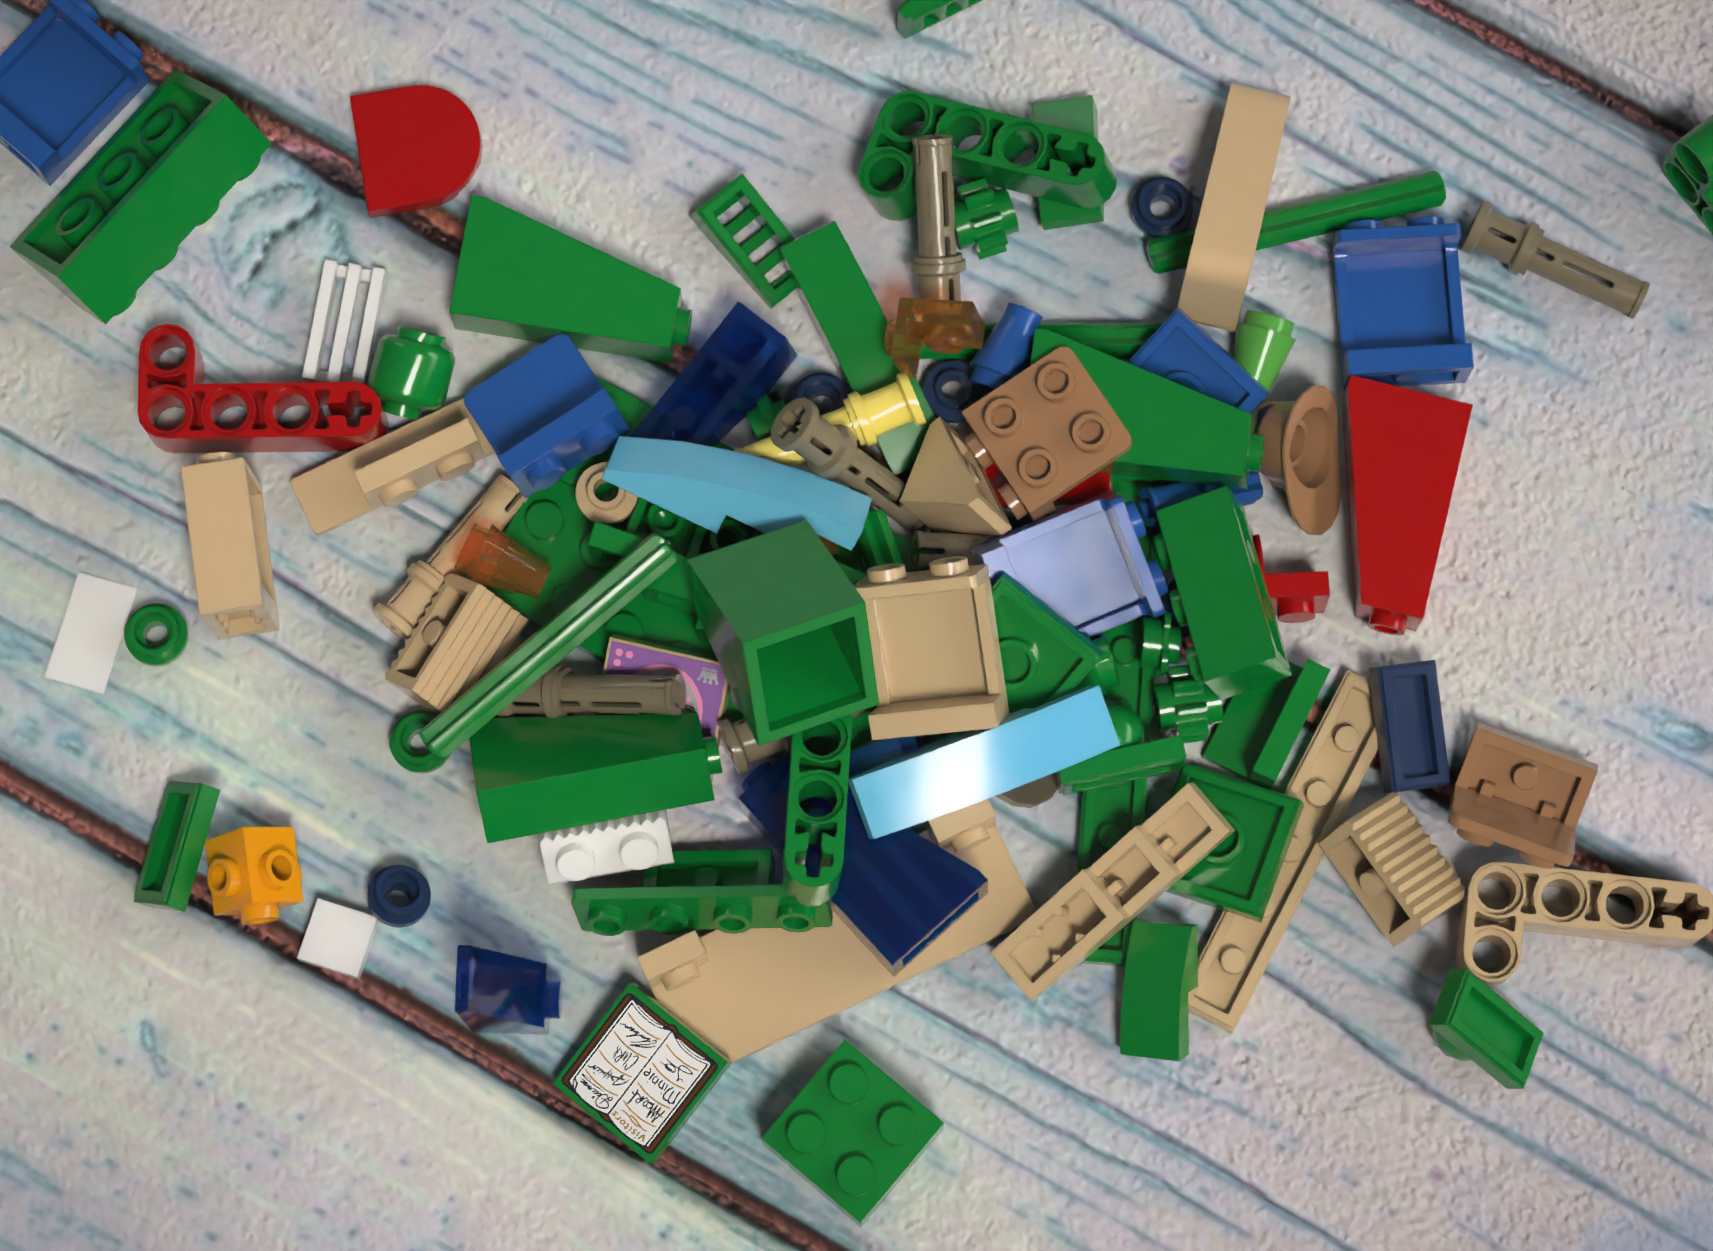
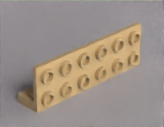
(775, 982)

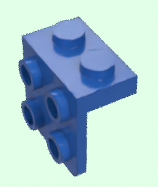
(545, 414)

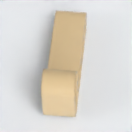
(1233, 206)
(1587, 916)

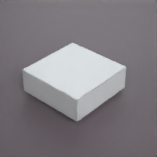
(338, 939)

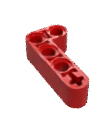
(264, 401)

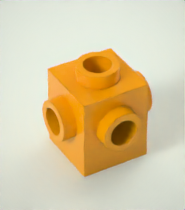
(254, 873)

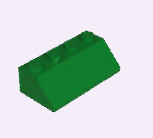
(142, 195)

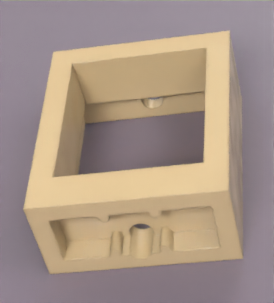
(229, 546)

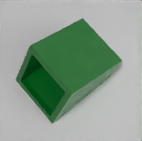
(785, 631)

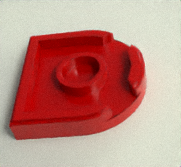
(414, 147)

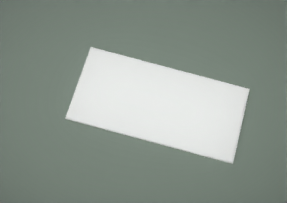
(90, 632)

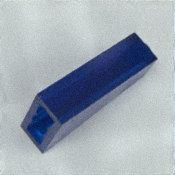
(891, 889)

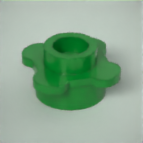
(1158, 643)

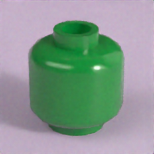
(411, 371)

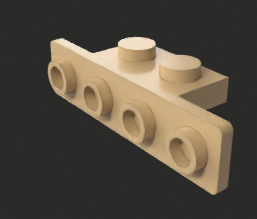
(391, 468)

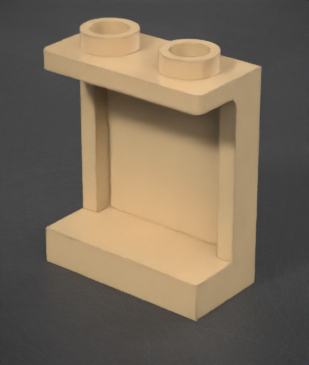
(933, 649)

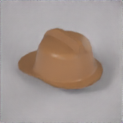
(1304, 456)

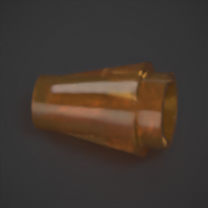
(501, 562)

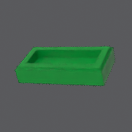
(176, 845)

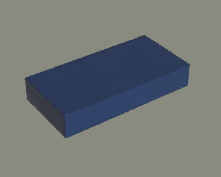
(1409, 726)

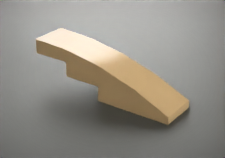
(1112, 891)

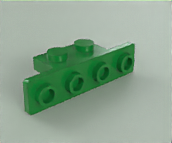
(699, 892)

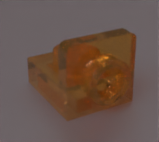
(937, 324)

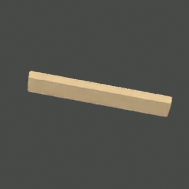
(1326, 785)

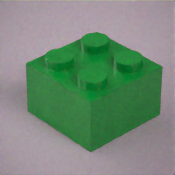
(852, 1133)

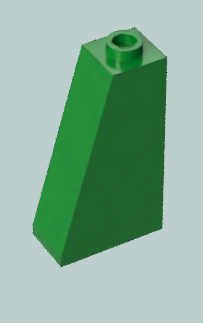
(541, 283)
(1171, 427)
(587, 770)

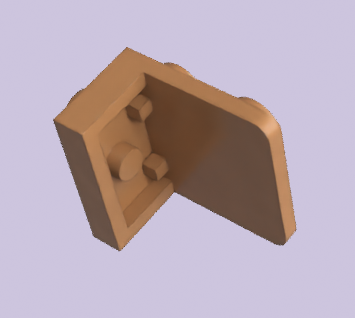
(1045, 433)
(1520, 796)

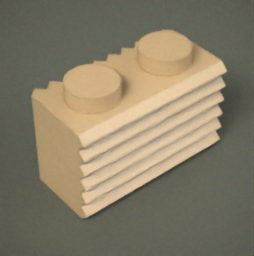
(455, 643)
(1394, 868)

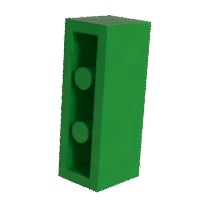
(1221, 594)

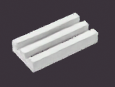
(353, 276)

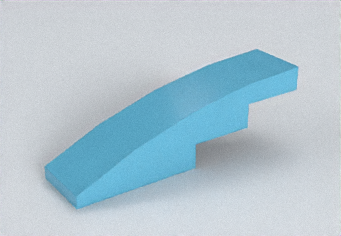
(716, 482)
(983, 762)

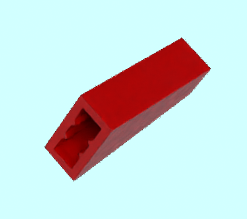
(1399, 489)

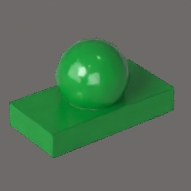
(1126, 762)
(1484, 1028)

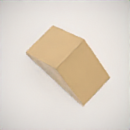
(951, 488)

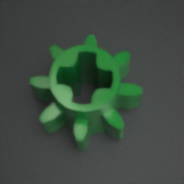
(984, 218)
(1186, 705)

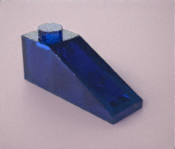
(720, 381)
(505, 992)

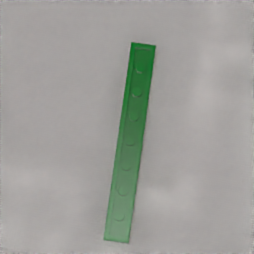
(1116, 809)

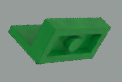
(1265, 724)

